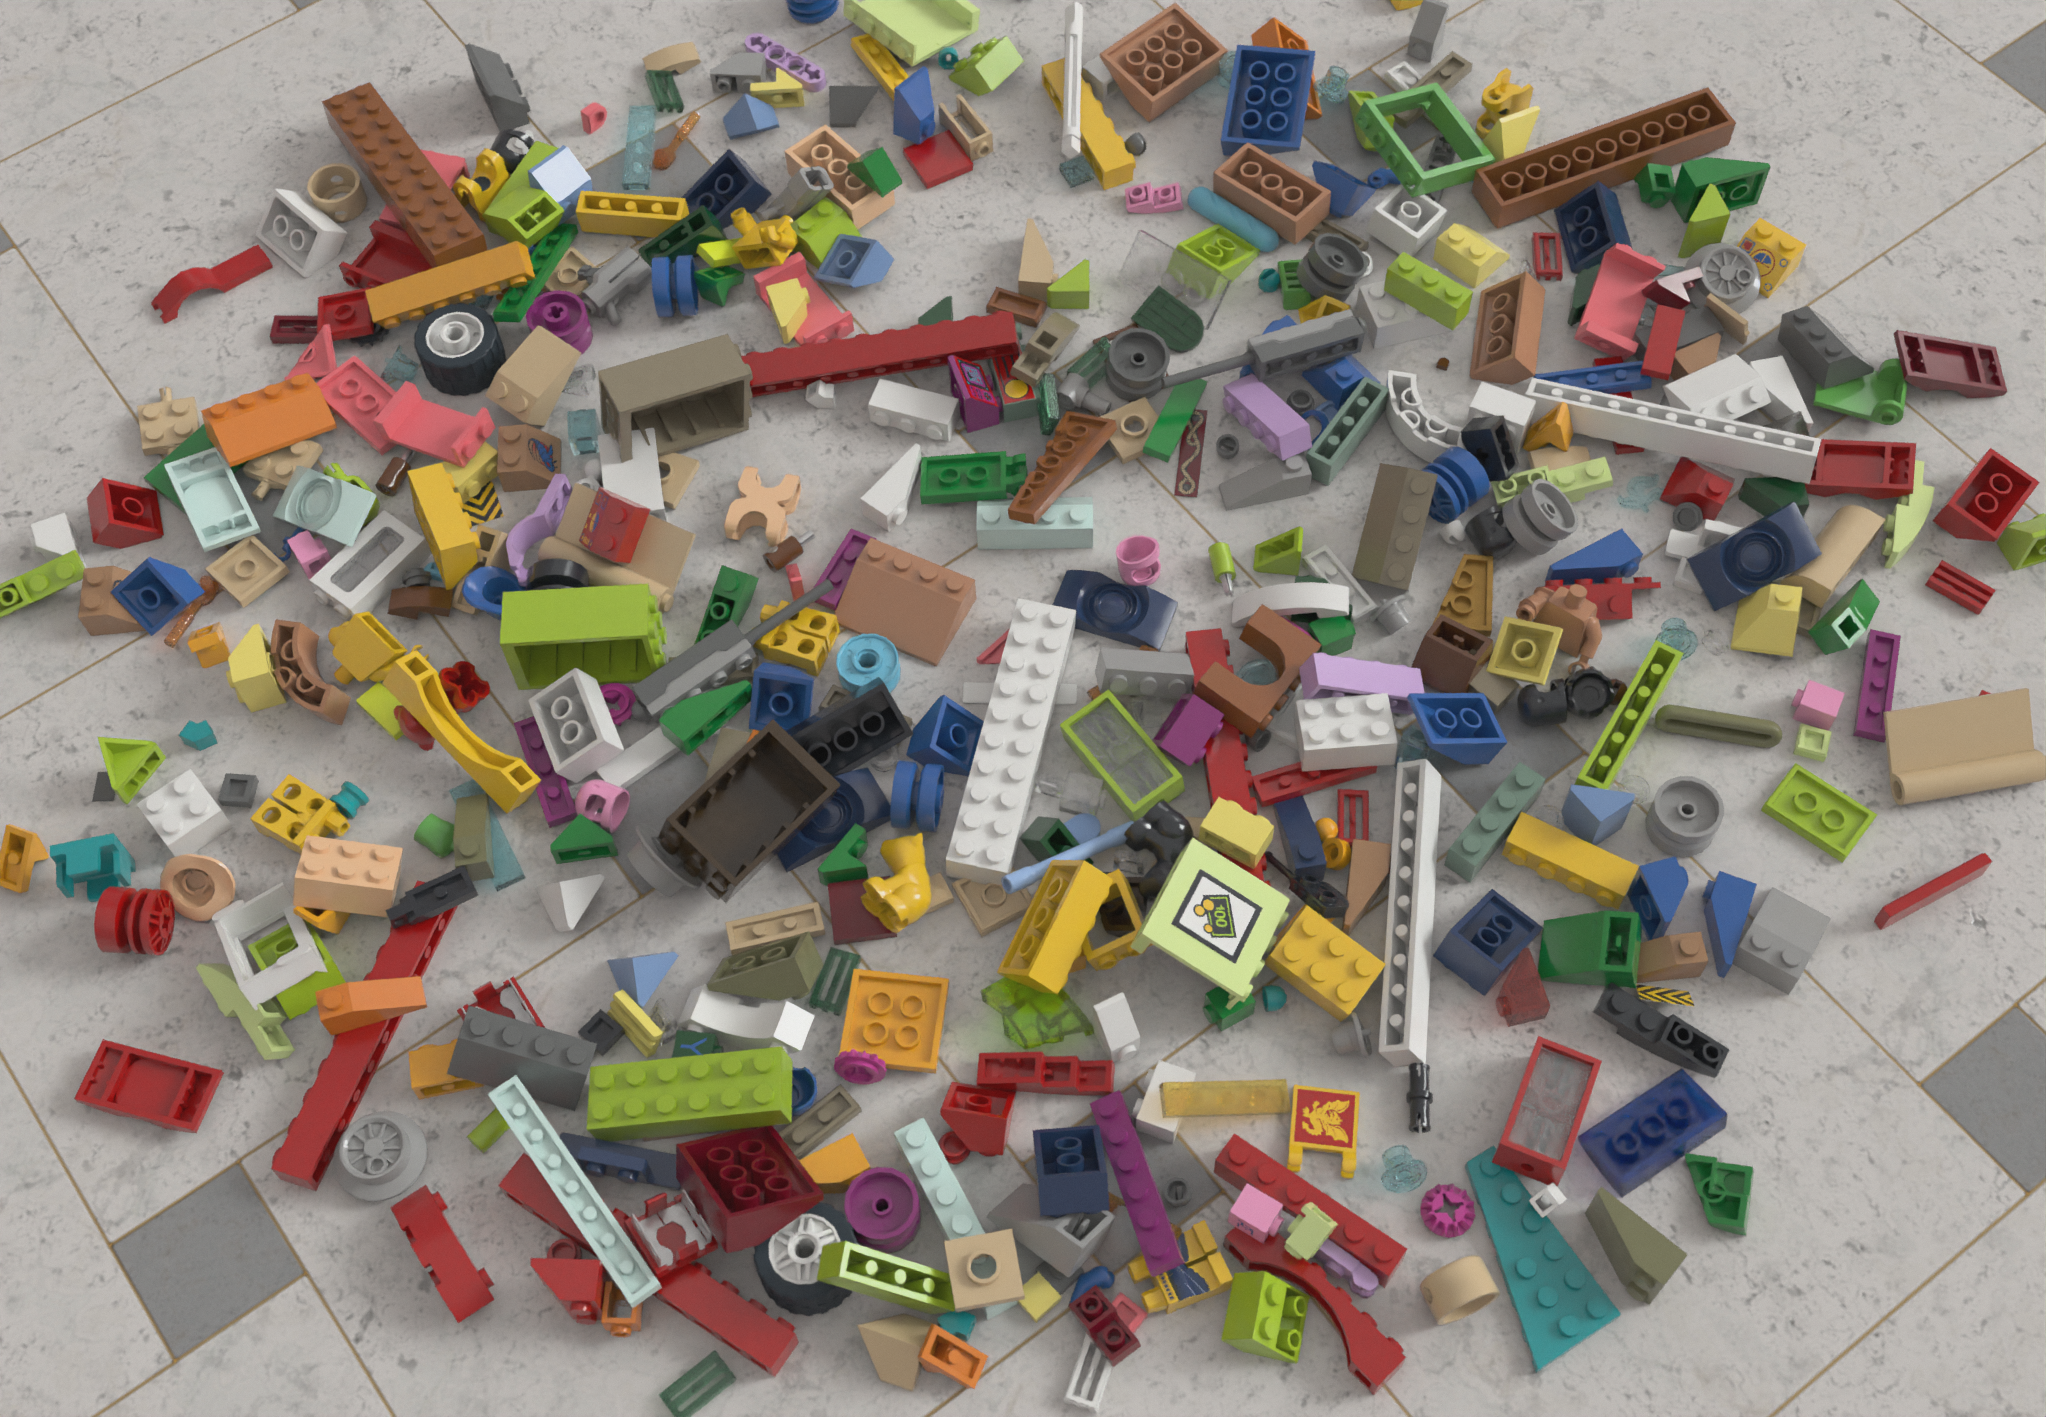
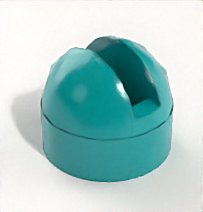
(948, 65)
(1271, 282)
(1273, 997)

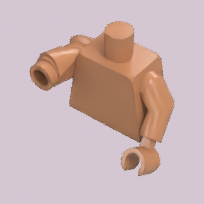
(1570, 612)

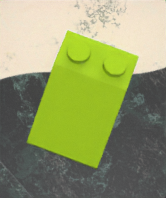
(1220, 251)
(301, 996)

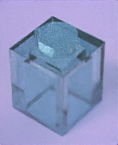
(583, 431)

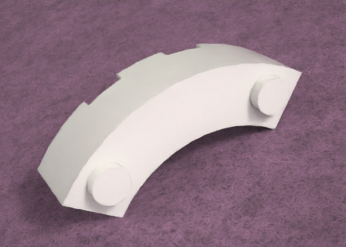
(1412, 424)
(743, 1025)

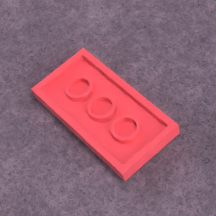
(357, 399)

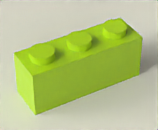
(1428, 291)

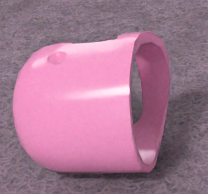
(1140, 556)
(603, 795)

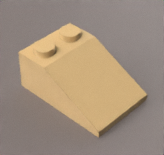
(534, 377)

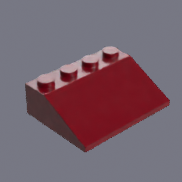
(745, 1184)

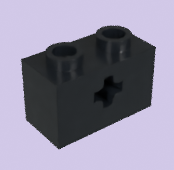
(1492, 446)

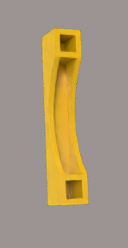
(421, 693)

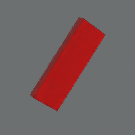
(1662, 342)

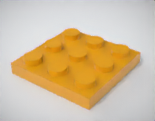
(896, 1018)

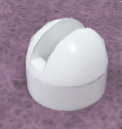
(1453, 532)

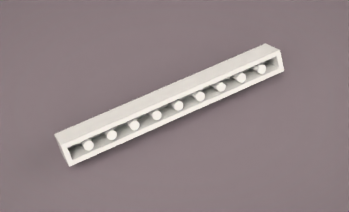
(1680, 431)
(1410, 914)

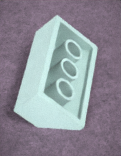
(1063, 525)

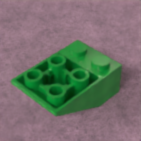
(1591, 949)

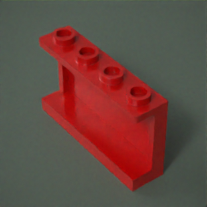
(385, 259)

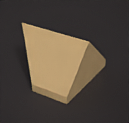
(895, 1347)

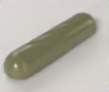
(1718, 726)

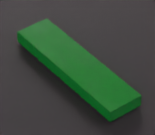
(1174, 419)

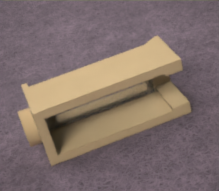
(967, 129)

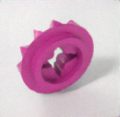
(624, 696)
(860, 1067)
(1440, 1222)

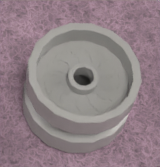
(1540, 517)
(1684, 816)

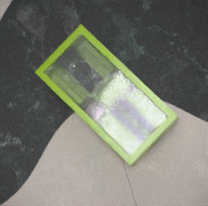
(1122, 756)

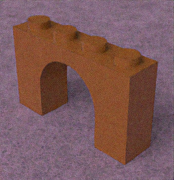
(1248, 704)

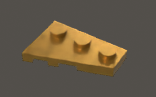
(1471, 594)

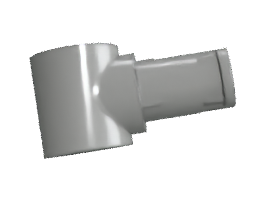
(1076, 393)

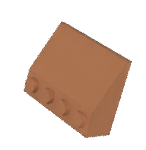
(1163, 61)
(905, 601)

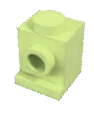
(1309, 1232)

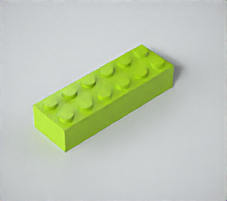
(690, 1094)

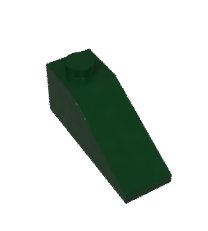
(684, 237)

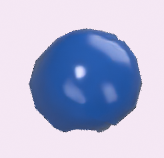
(803, 1090)

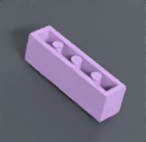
(1267, 417)
(1344, 676)

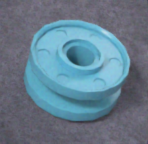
(868, 651)

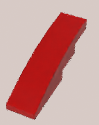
(1045, 1074)

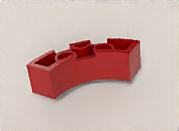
(438, 1246)

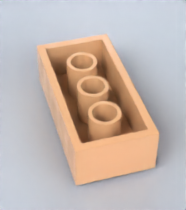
(833, 154)

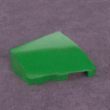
(1722, 1191)

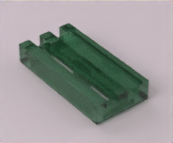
(660, 91)
(1087, 357)
(1049, 408)
(827, 1004)
(690, 1376)

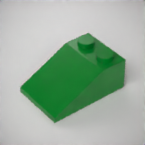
(1736, 181)

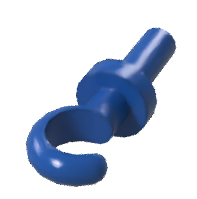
(286, 547)

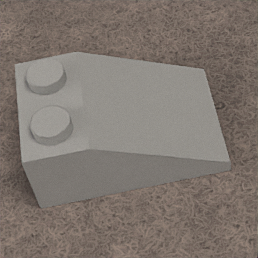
(1780, 940)

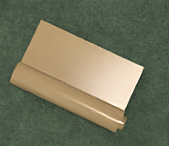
(656, 559)
(1962, 747)

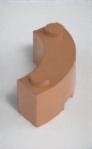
(298, 674)

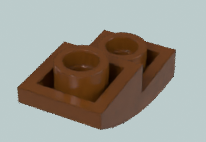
(414, 599)

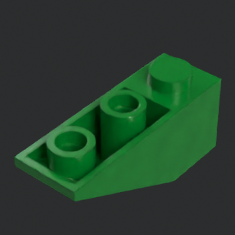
(728, 600)
(1846, 619)

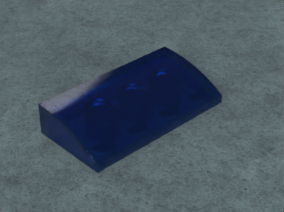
(1652, 1132)

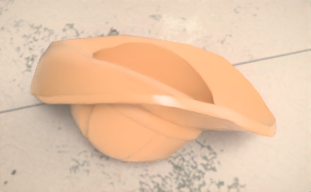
(184, 880)

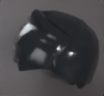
(1588, 692)

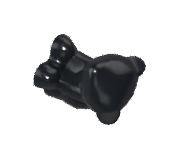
(1165, 835)

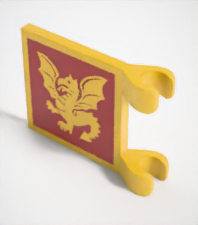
(1326, 1123)

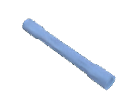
(1029, 875)

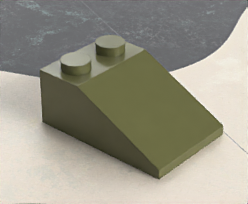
(770, 971)
(1634, 1248)

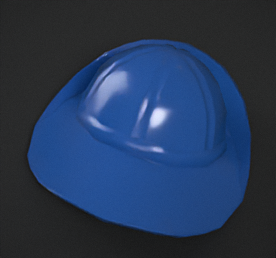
(486, 586)

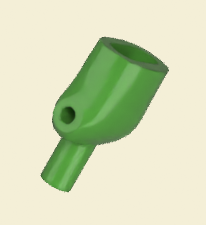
(436, 835)

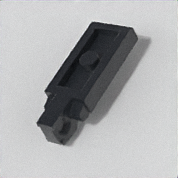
(433, 898)

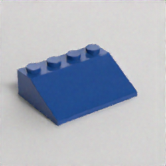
(1267, 99)

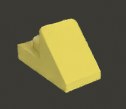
(779, 94)

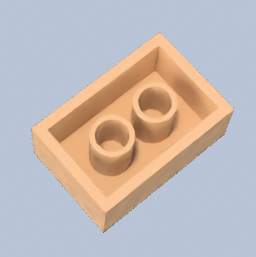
(347, 876)

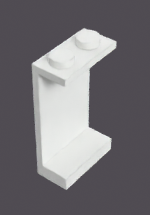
(637, 478)

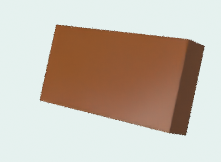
(1024, 308)

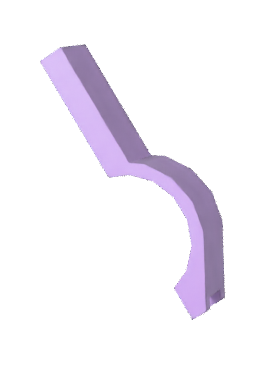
(539, 525)

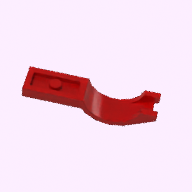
(222, 277)

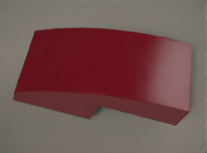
(1104, 1326)

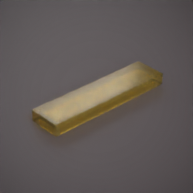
(1224, 1098)

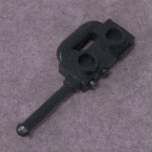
(1315, 893)

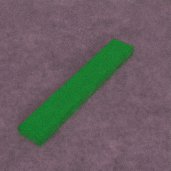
(544, 261)

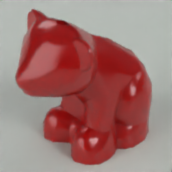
(463, 691)

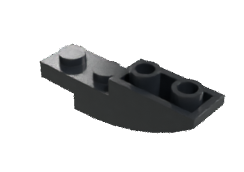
(1661, 1035)

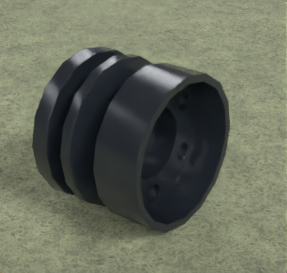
(556, 574)

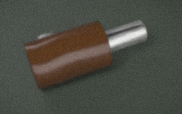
(395, 473)
(787, 551)

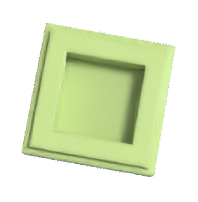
(1812, 742)

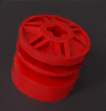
(134, 920)

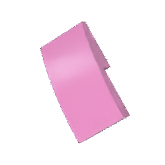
(1147, 200)

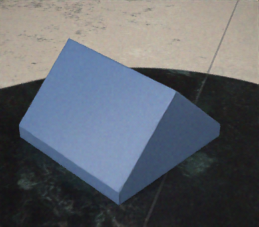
(1595, 812)

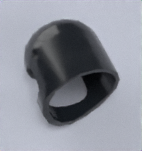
(510, 158)
(1488, 535)
(1543, 708)

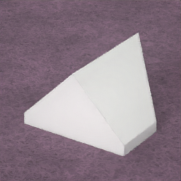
(568, 899)

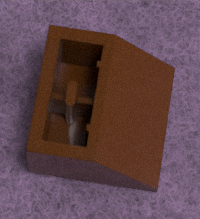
(1445, 656)

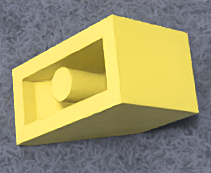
(788, 306)

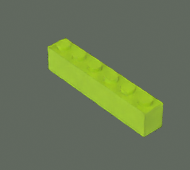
(1630, 717)

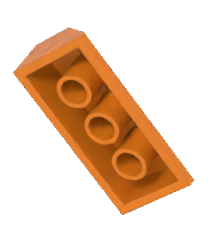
(1280, 36)
(268, 419)

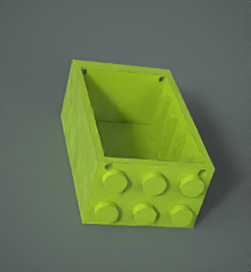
(598, 629)

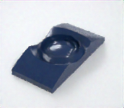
(1754, 556)
(1115, 609)
(856, 801)

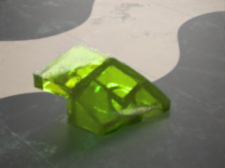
(1035, 1016)

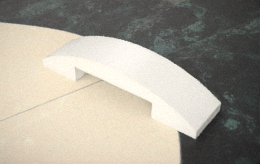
(1293, 598)

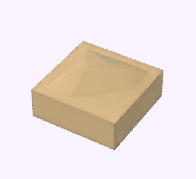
(940, 893)

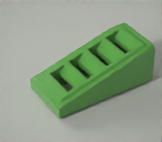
(1292, 292)

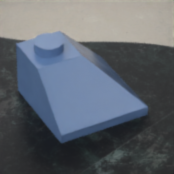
(854, 262)

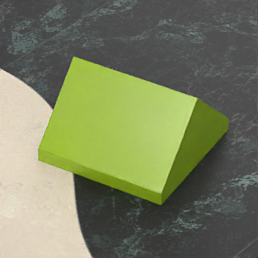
(1706, 223)

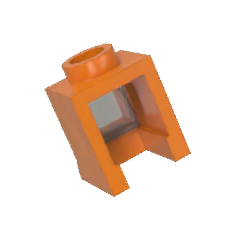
(618, 1314)

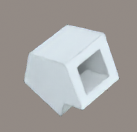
(821, 395)
(1547, 1200)

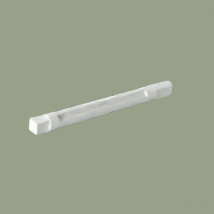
(1072, 80)

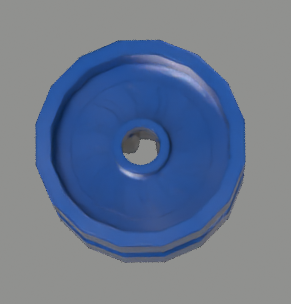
(673, 285)
(917, 796)

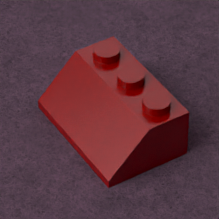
(1986, 499)

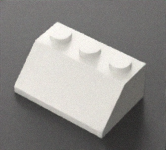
(299, 232)
(1719, 390)

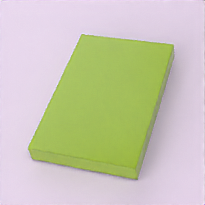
(1819, 812)

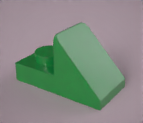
(715, 282)
(842, 861)

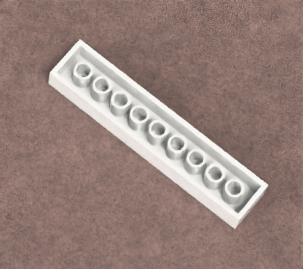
(1011, 743)

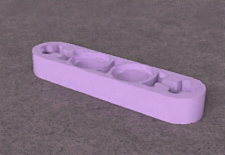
(788, 59)

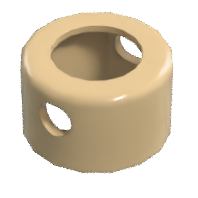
(322, 189)
(1459, 1289)

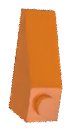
(368, 1002)

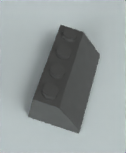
(545, 1061)

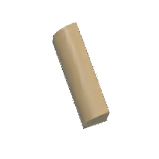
(1841, 545)

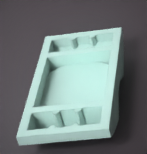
(211, 499)
(324, 505)

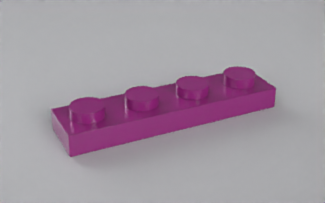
(1876, 684)
(553, 788)

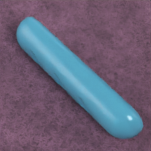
(1233, 218)

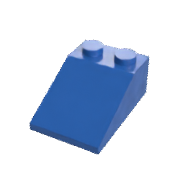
(1459, 725)

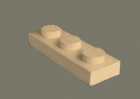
(774, 926)

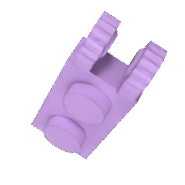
(1342, 1264)

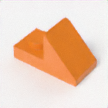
(951, 1357)

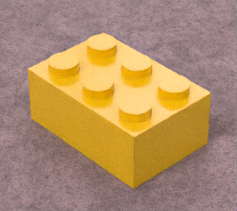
(1324, 964)

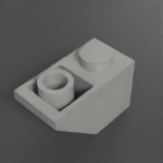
(738, 72)

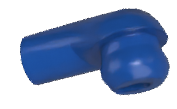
(1381, 178)
(1097, 1276)

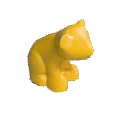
(906, 894)

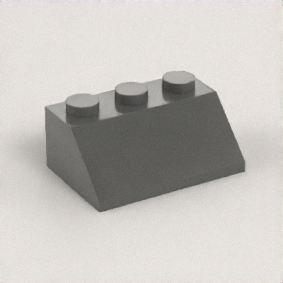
(498, 88)
(1821, 348)

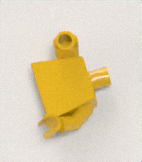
(765, 242)
(365, 649)

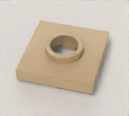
(1129, 444)
(681, 473)
(974, 1292)

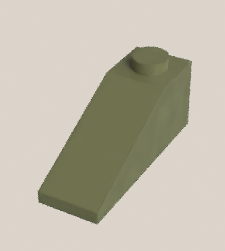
(473, 837)

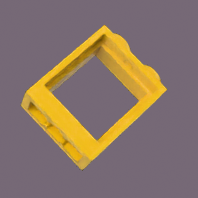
(1109, 954)

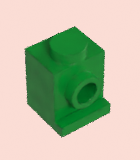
(1656, 189)

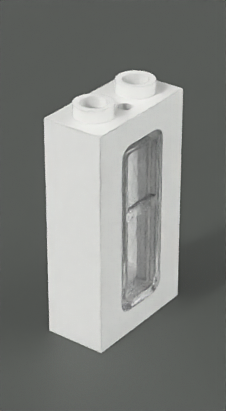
(368, 571)

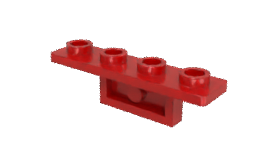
(1612, 597)

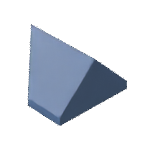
(749, 117)
(641, 974)

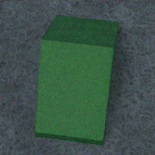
(876, 171)
(582, 842)

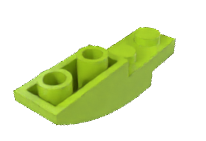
(40, 583)

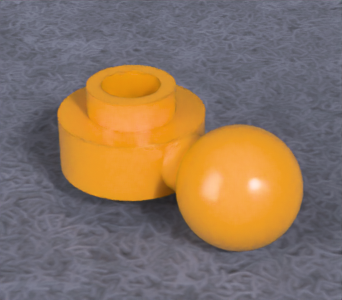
(1336, 851)

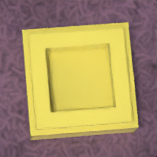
(1039, 1297)

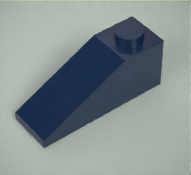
(1300, 838)

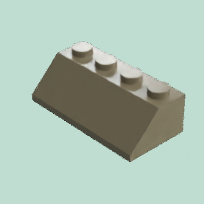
(1394, 526)

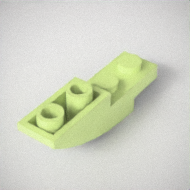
(1571, 480)
(1906, 519)
(261, 1024)

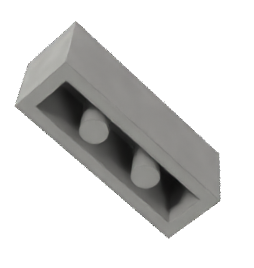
(1144, 673)

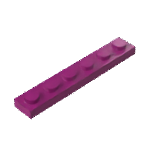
(1136, 1184)

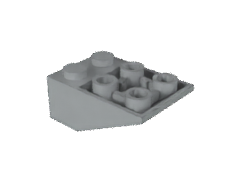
(1060, 1241)

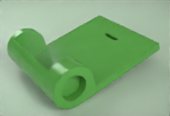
(1872, 397)

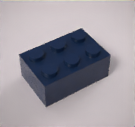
(1070, 1171)

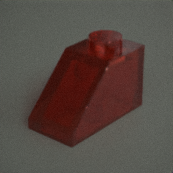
(1522, 993)

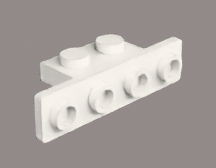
(1685, 544)

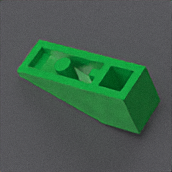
(700, 716)

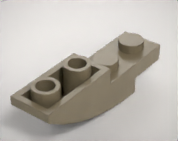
(1044, 348)

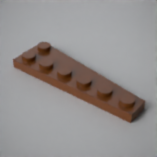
(1074, 445)

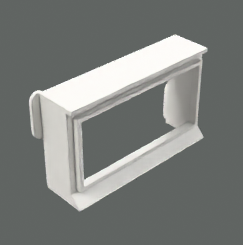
(244, 919)

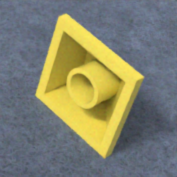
(1511, 134)
(1768, 620)
(1524, 650)

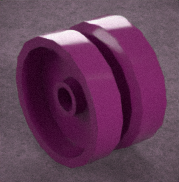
(563, 316)
(864, 1206)

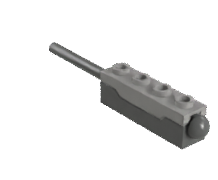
(1289, 349)
(710, 661)

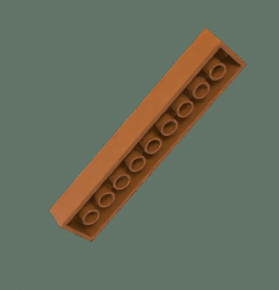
(1605, 153)
(403, 176)

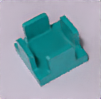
(95, 859)

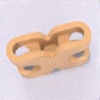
(762, 506)

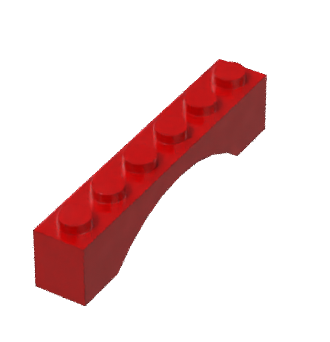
(1244, 1164)
(1368, 1352)

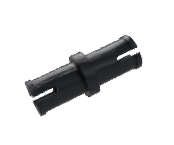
(1419, 1098)

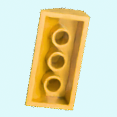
(443, 522)
(1055, 925)

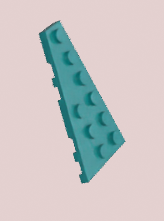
(1544, 1277)

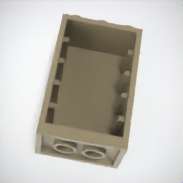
(681, 393)

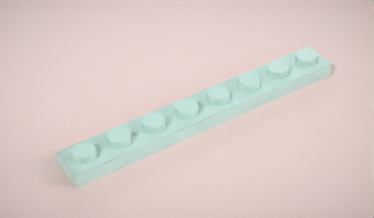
(575, 1191)

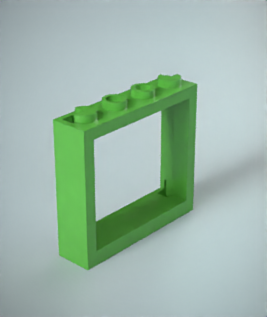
(1447, 120)

